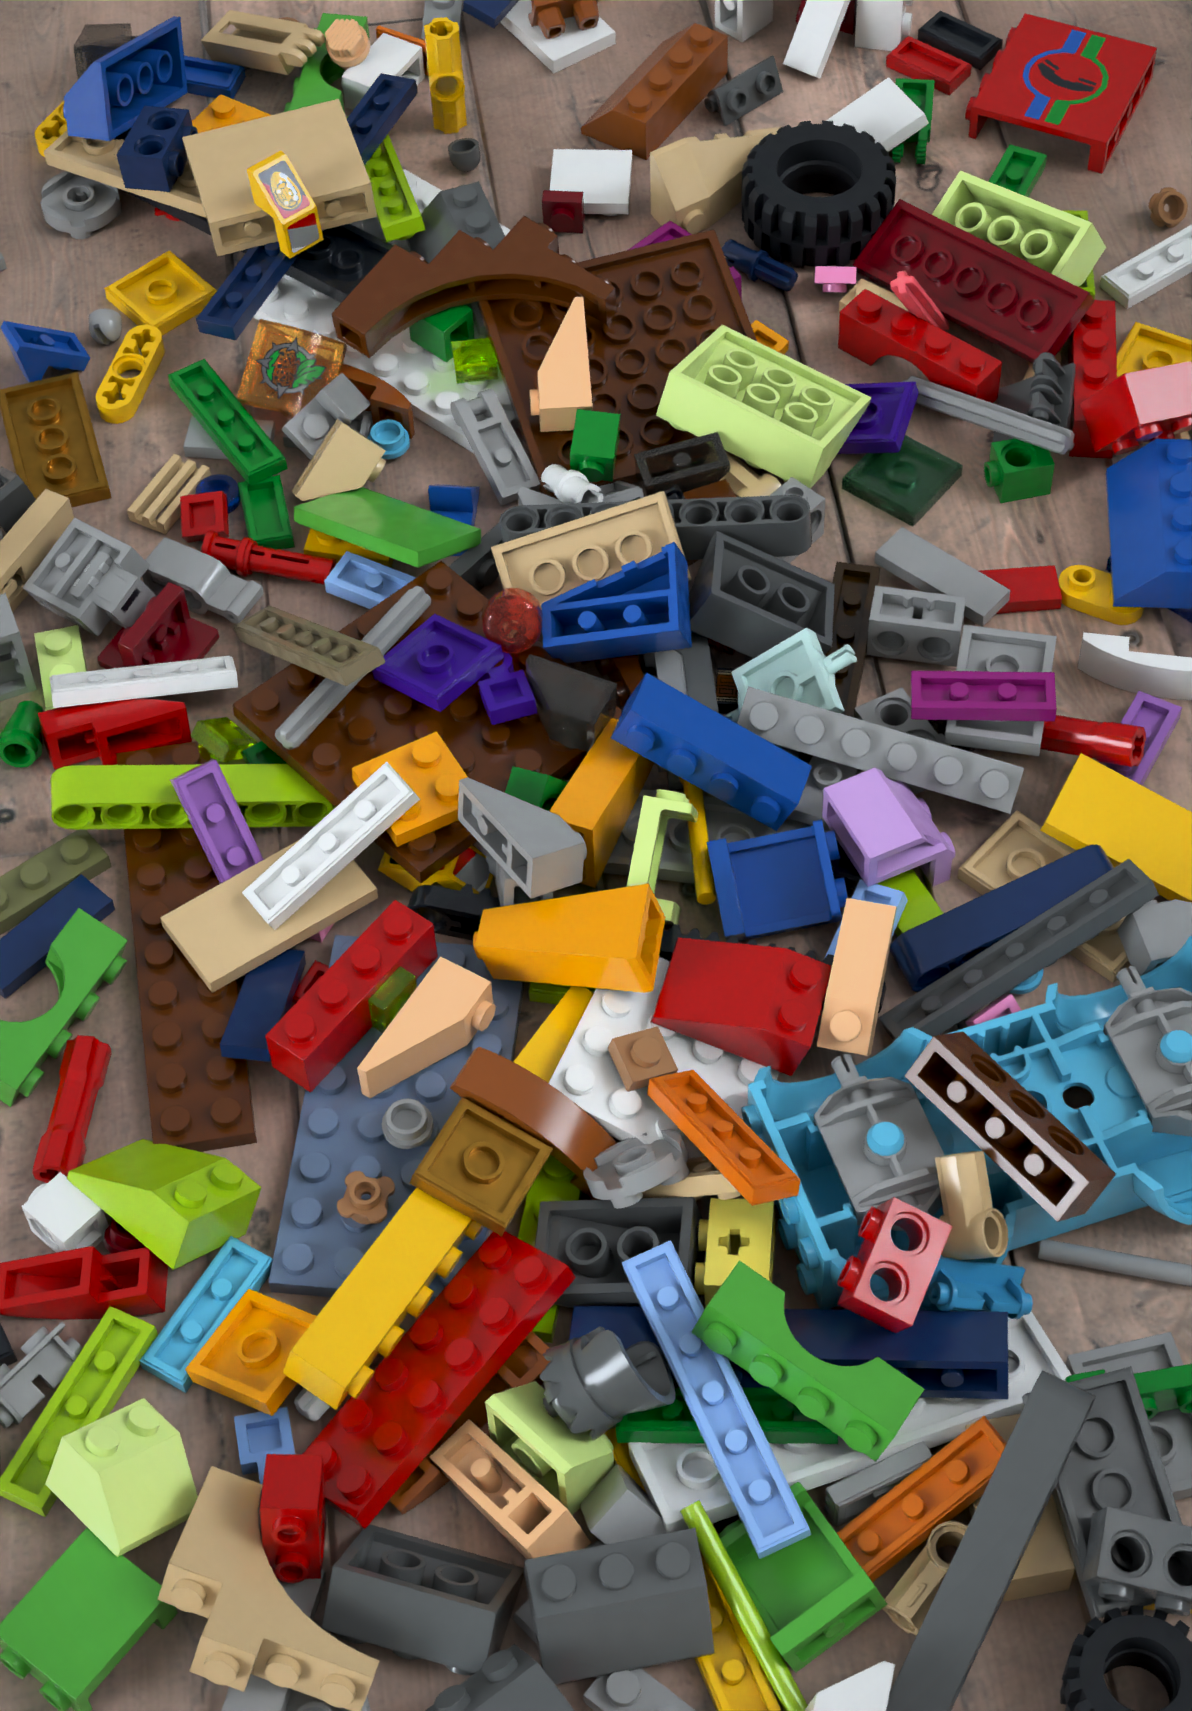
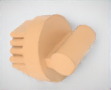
(347, 43)

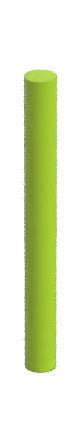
(744, 1608)

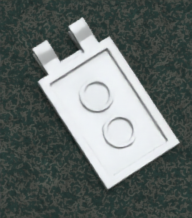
(562, 50)

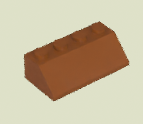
(661, 91)

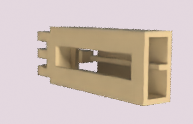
(262, 42)
(30, 542)

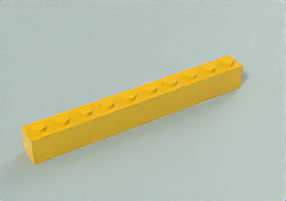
(406, 1258)

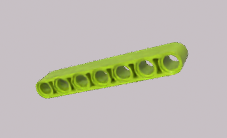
(147, 800)

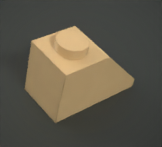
(340, 464)

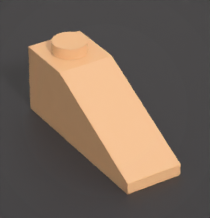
(564, 375)
(857, 977)
(430, 1026)
(508, 1495)

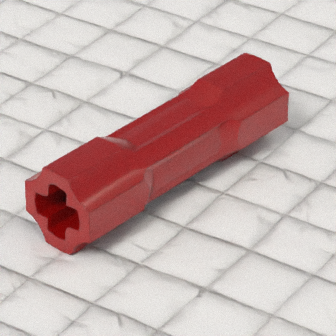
(1099, 740)
(81, 1077)

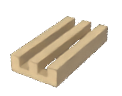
(162, 493)

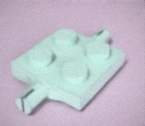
(795, 671)

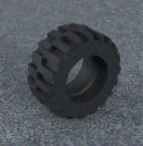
(816, 161)

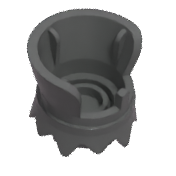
(599, 1382)

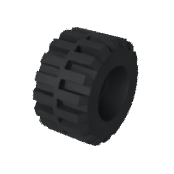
(1128, 1641)

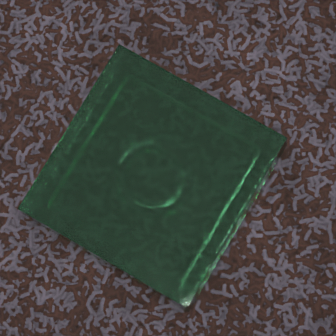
(904, 481)

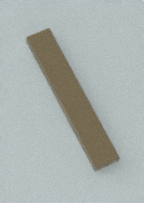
(309, 645)

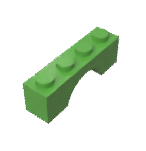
(320, 71)
(80, 961)
(855, 1402)

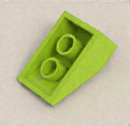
(170, 1197)

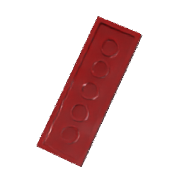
(435, 1373)

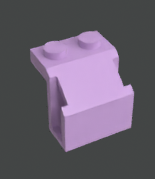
(886, 828)

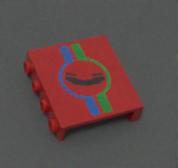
(1065, 84)

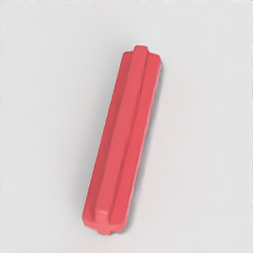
(917, 300)

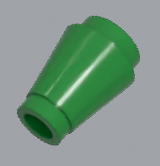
(22, 736)

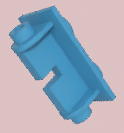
(977, 1287)

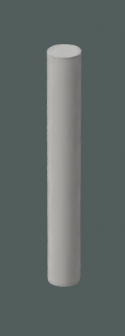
(1115, 1262)

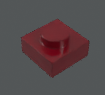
(563, 211)

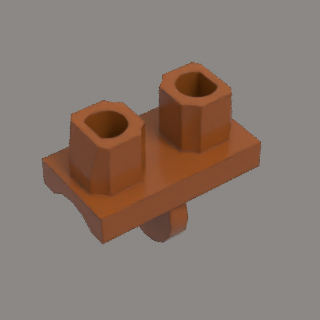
(551, 15)

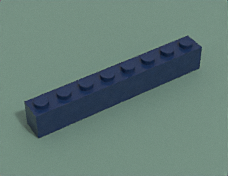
(942, 1352)

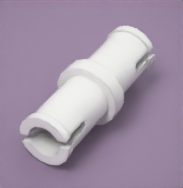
(570, 485)

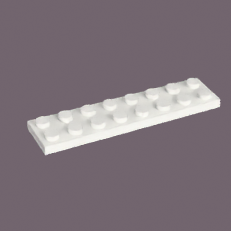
(685, 1472)

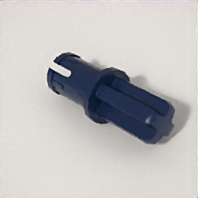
(759, 265)

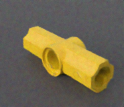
(445, 75)

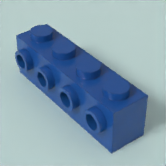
(711, 752)

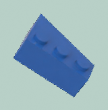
(623, 614)

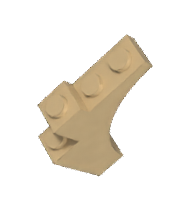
(251, 1620)

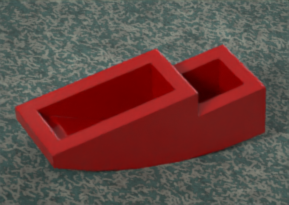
(110, 728)
(83, 1284)

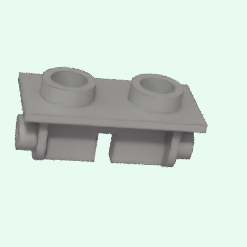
(45, 1357)

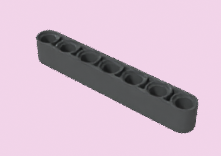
(768, 523)
(992, 1547)

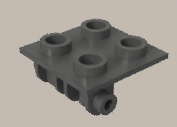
(1043, 396)

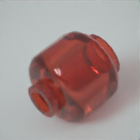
(508, 606)

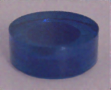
(221, 483)

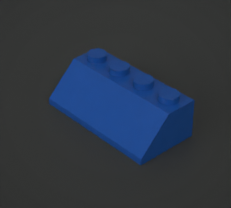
(126, 80)
(1151, 525)

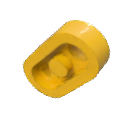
(1091, 593)

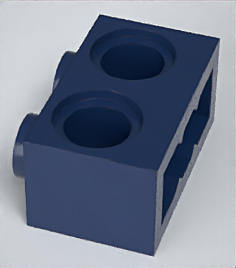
(154, 149)

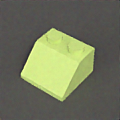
(545, 1447)
(125, 1476)

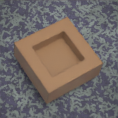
(641, 1057)

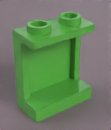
(807, 1590)
(80, 1622)

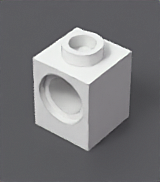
(64, 1216)

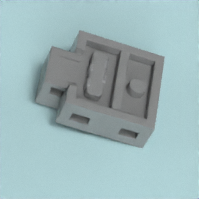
(91, 579)

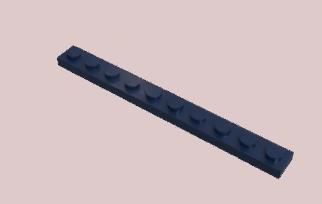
(265, 265)

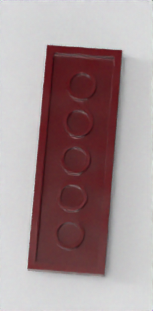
(975, 282)

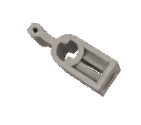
(204, 581)

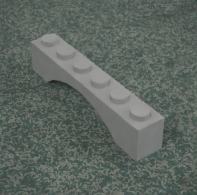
(875, 746)

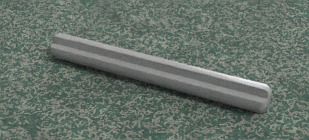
(993, 417)
(330, 693)

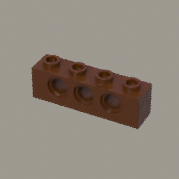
(1010, 1125)

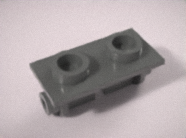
(745, 91)

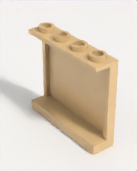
(317, 146)

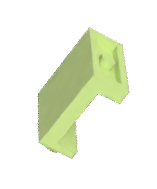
(650, 842)

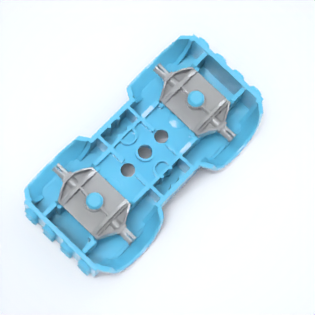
(877, 1137)

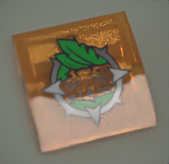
(288, 367)

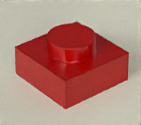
(204, 513)

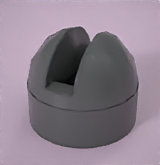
(464, 154)

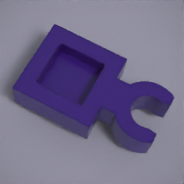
(506, 693)

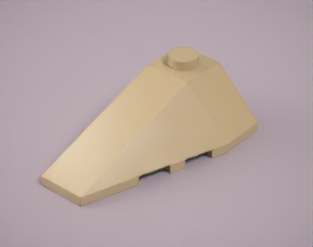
(698, 179)

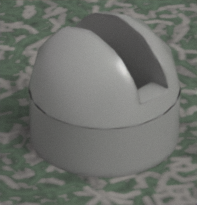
(105, 325)

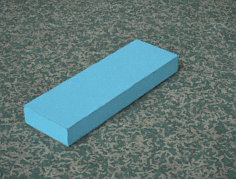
(204, 1309)

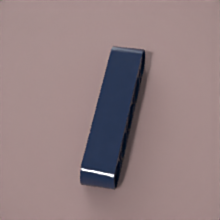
(967, 930)

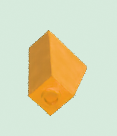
(602, 798)
(576, 940)

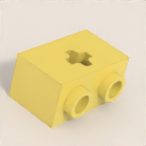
(734, 1234)

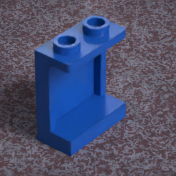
(777, 882)

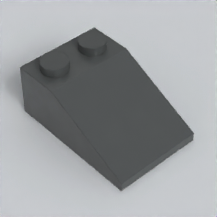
(598, 1237)

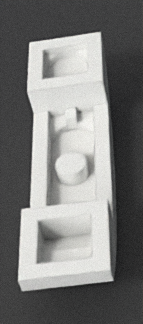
(1158, 675)

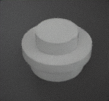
(407, 1124)

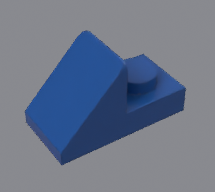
(43, 347)
(455, 502)

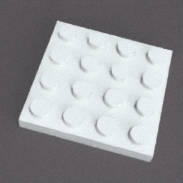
(593, 1082)

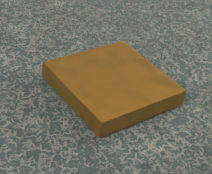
(481, 1166)

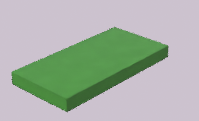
(388, 526)

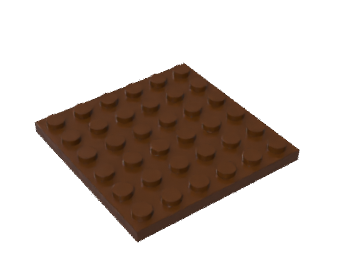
(666, 307)
(381, 719)

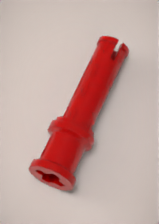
(248, 557)

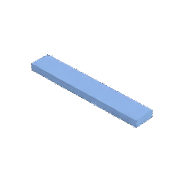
(716, 1403)

